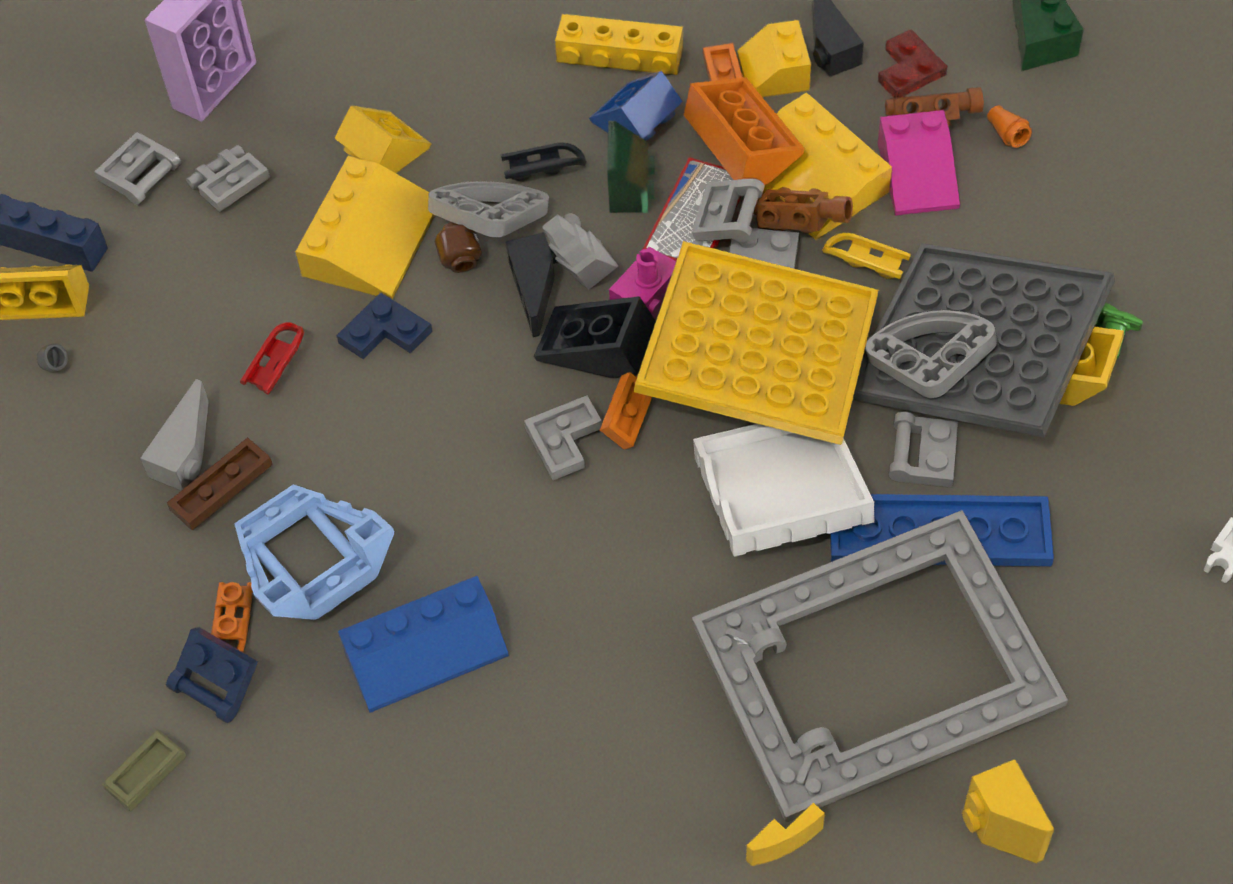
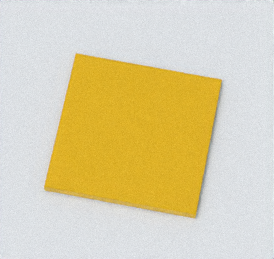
(758, 342)

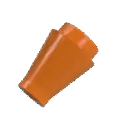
(1011, 128)

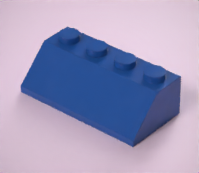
(423, 643)

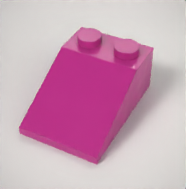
(921, 162)

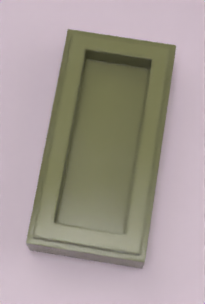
(144, 770)

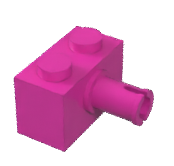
(646, 278)

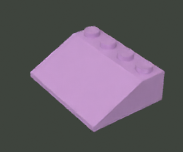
(200, 51)

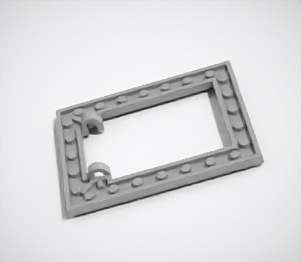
(744, 628)

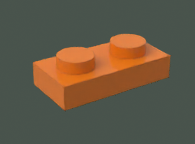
(721, 62)
(625, 413)

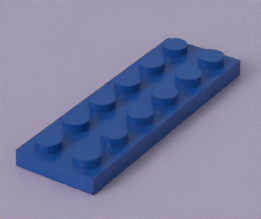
(1008, 527)

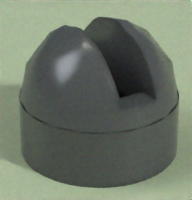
(52, 357)

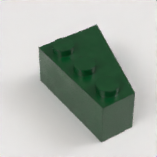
(1046, 32)

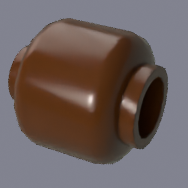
(458, 247)

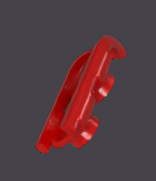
(280, 356)

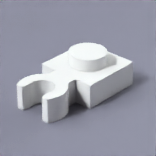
(1223, 552)

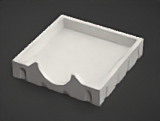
(780, 486)

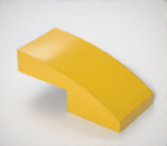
(777, 841)

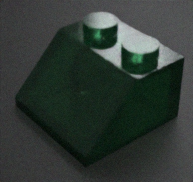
(628, 171)

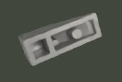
(178, 447)

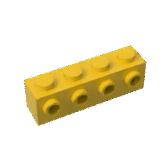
(619, 44)

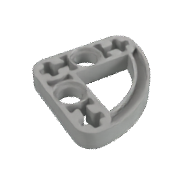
(464, 206)
(926, 368)

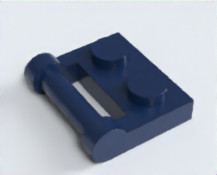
(217, 663)

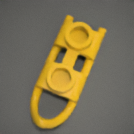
(859, 255)

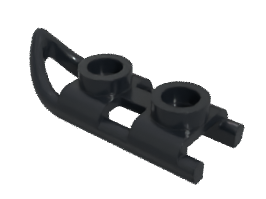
(549, 163)

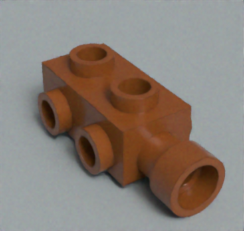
(952, 103)
(799, 211)

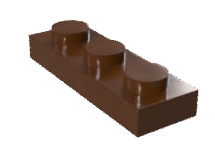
(219, 483)

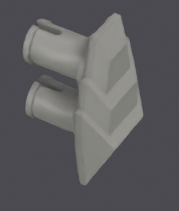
(578, 250)

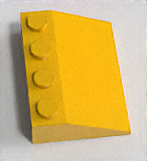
(831, 160)
(365, 229)

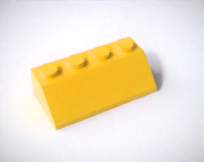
(43, 292)

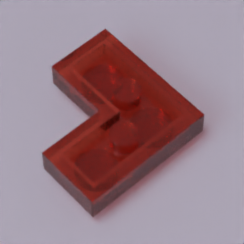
(915, 65)

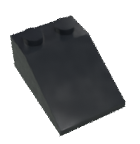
(598, 336)

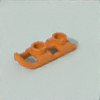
(227, 626)

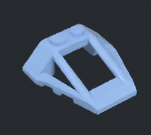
(362, 554)

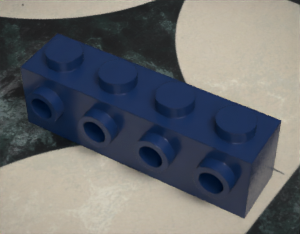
(50, 233)

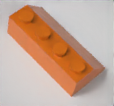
(741, 129)

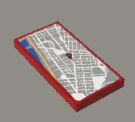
(682, 206)

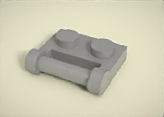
(131, 161)
(718, 207)
(935, 452)

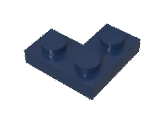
(382, 320)

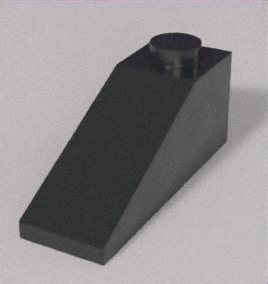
(835, 41)
(533, 273)

